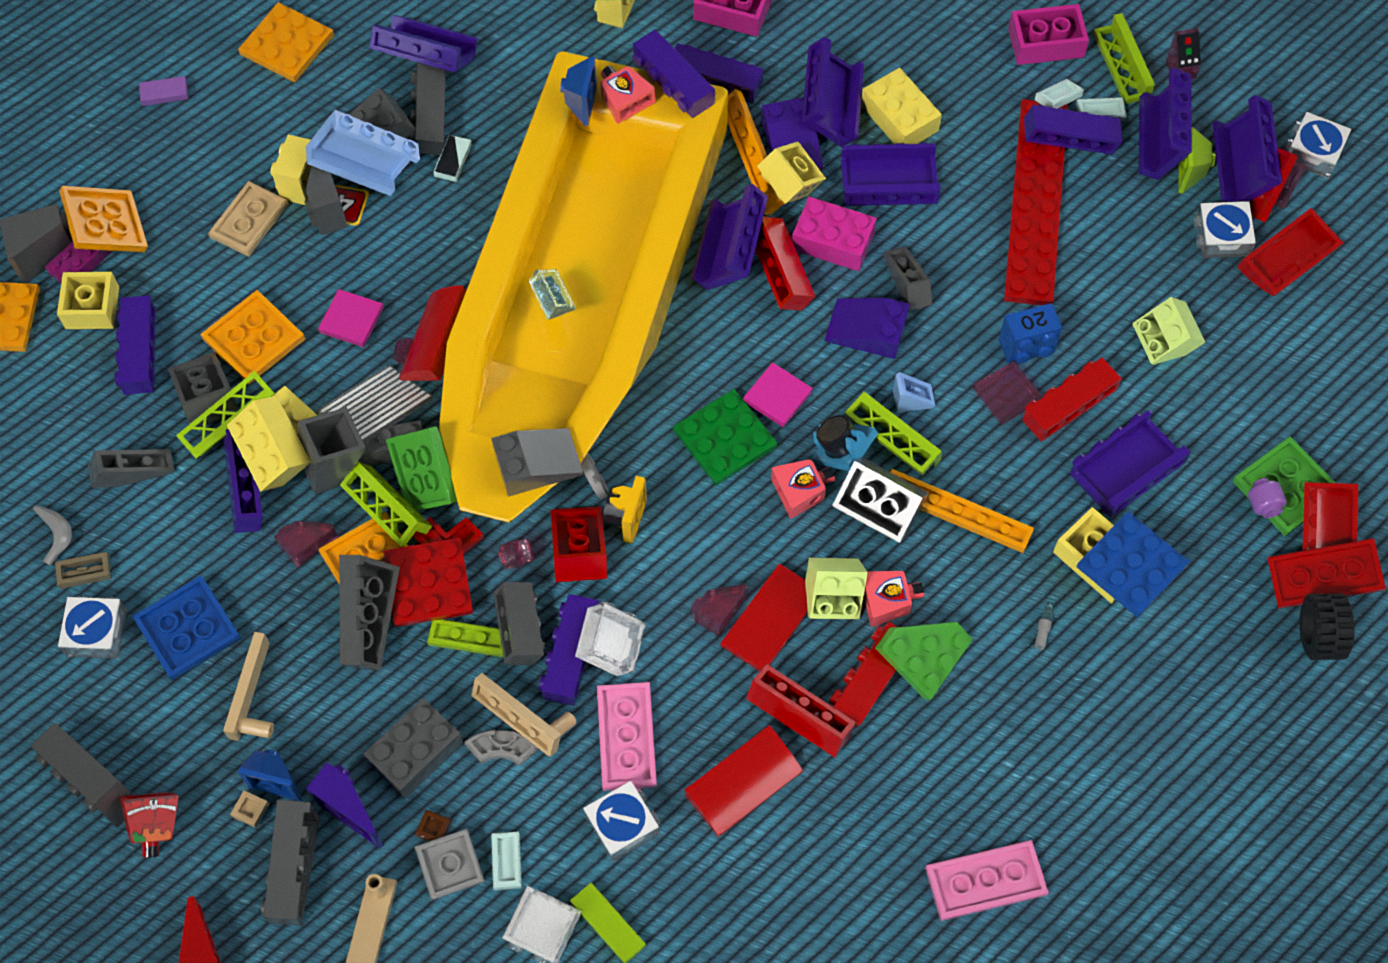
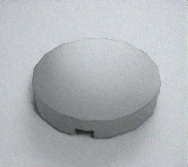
(594, 478)

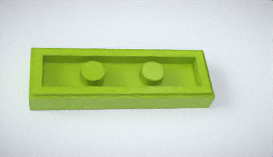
(465, 637)
(608, 923)

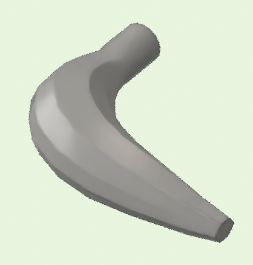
(61, 532)

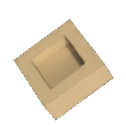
(249, 809)

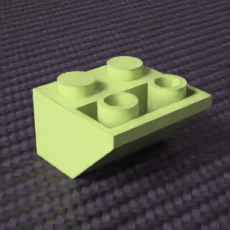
(1168, 331)
(835, 588)

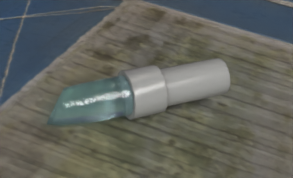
(1044, 626)

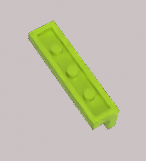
(1130, 55)
(898, 429)
(219, 433)
(391, 498)

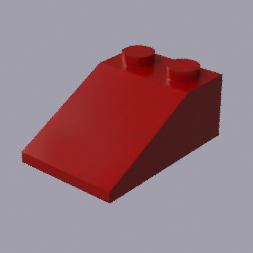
(578, 544)

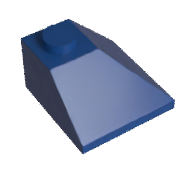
(580, 89)
(269, 774)

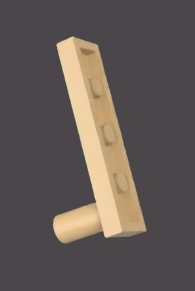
(237, 718)
(520, 718)
(372, 920)

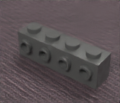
(428, 108)

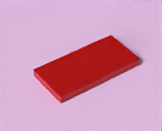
(1339, 568)
(769, 619)

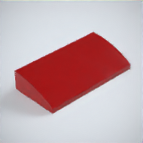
(1290, 253)
(428, 349)
(1329, 514)
(743, 781)

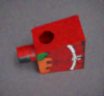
(149, 819)

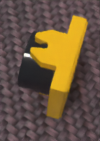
(625, 507)

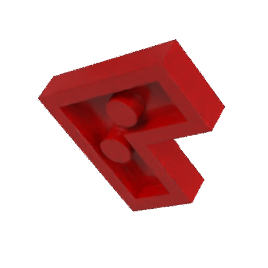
(466, 530)

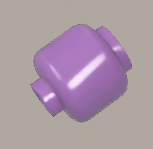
(1267, 498)

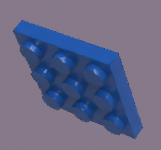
(1132, 564)
(186, 627)

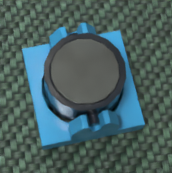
(843, 441)

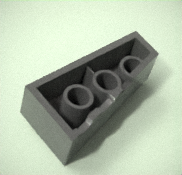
(365, 609)
(82, 772)
(290, 862)

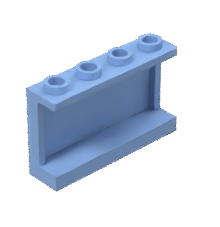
(360, 152)

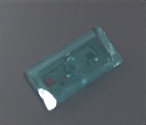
(551, 293)

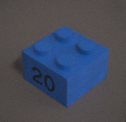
(1030, 334)

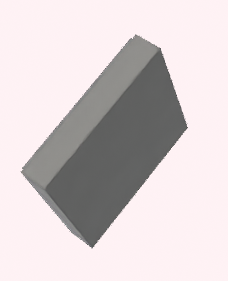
(449, 864)

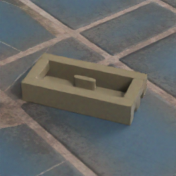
(61, 576)

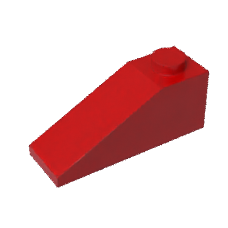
(197, 942)

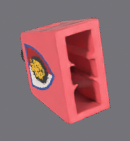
(625, 92)
(800, 485)
(889, 596)

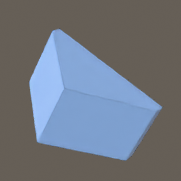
(912, 394)

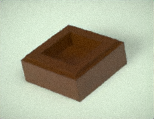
(432, 826)

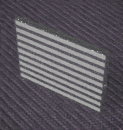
(379, 402)

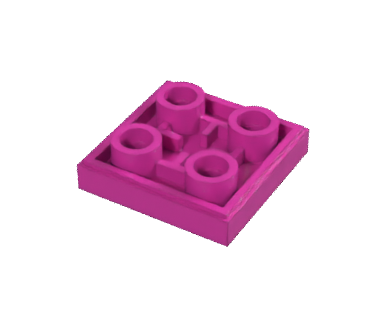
(350, 318)
(777, 395)

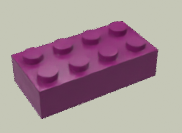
(75, 261)

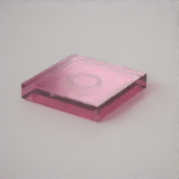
(1006, 392)

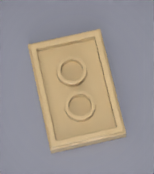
(248, 218)

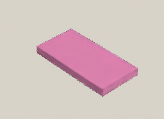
(626, 735)
(986, 880)

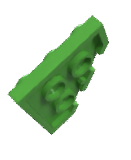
(924, 653)

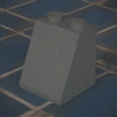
(34, 239)
(331, 446)

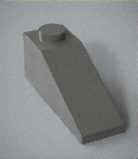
(909, 278)
(126, 467)

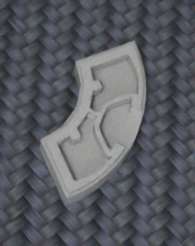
(501, 744)

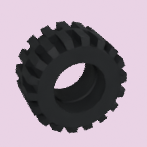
(1326, 626)

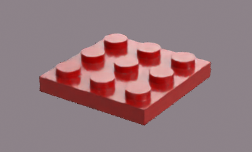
(429, 582)

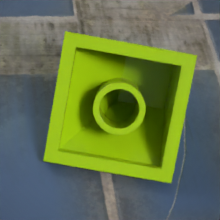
(1196, 164)

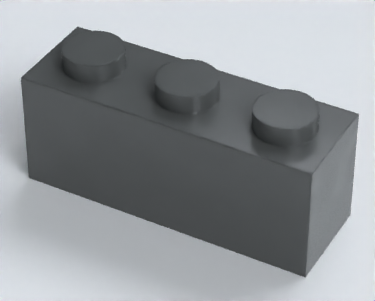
(377, 449)
(518, 623)

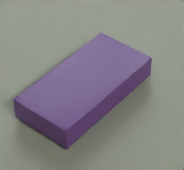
(163, 91)

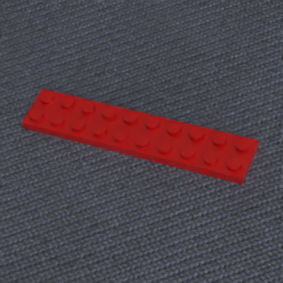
(1034, 219)

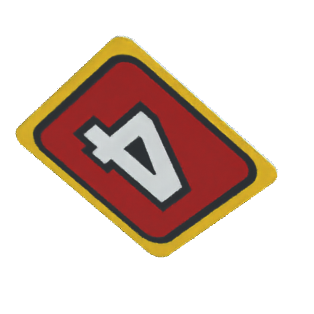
(352, 202)

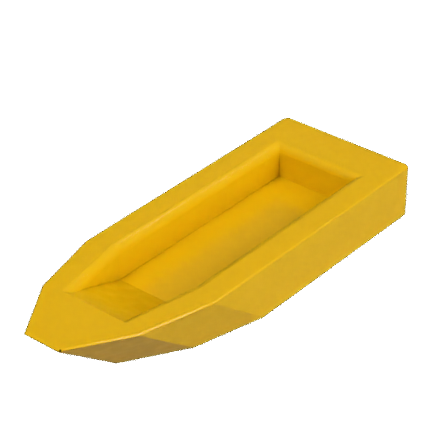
(616, 222)

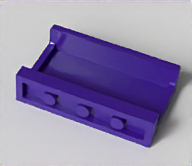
(424, 43)
(832, 94)
(1165, 126)
(1247, 153)
(889, 174)
(729, 239)
(1127, 464)

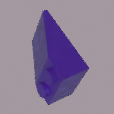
(784, 126)
(868, 325)
(335, 793)

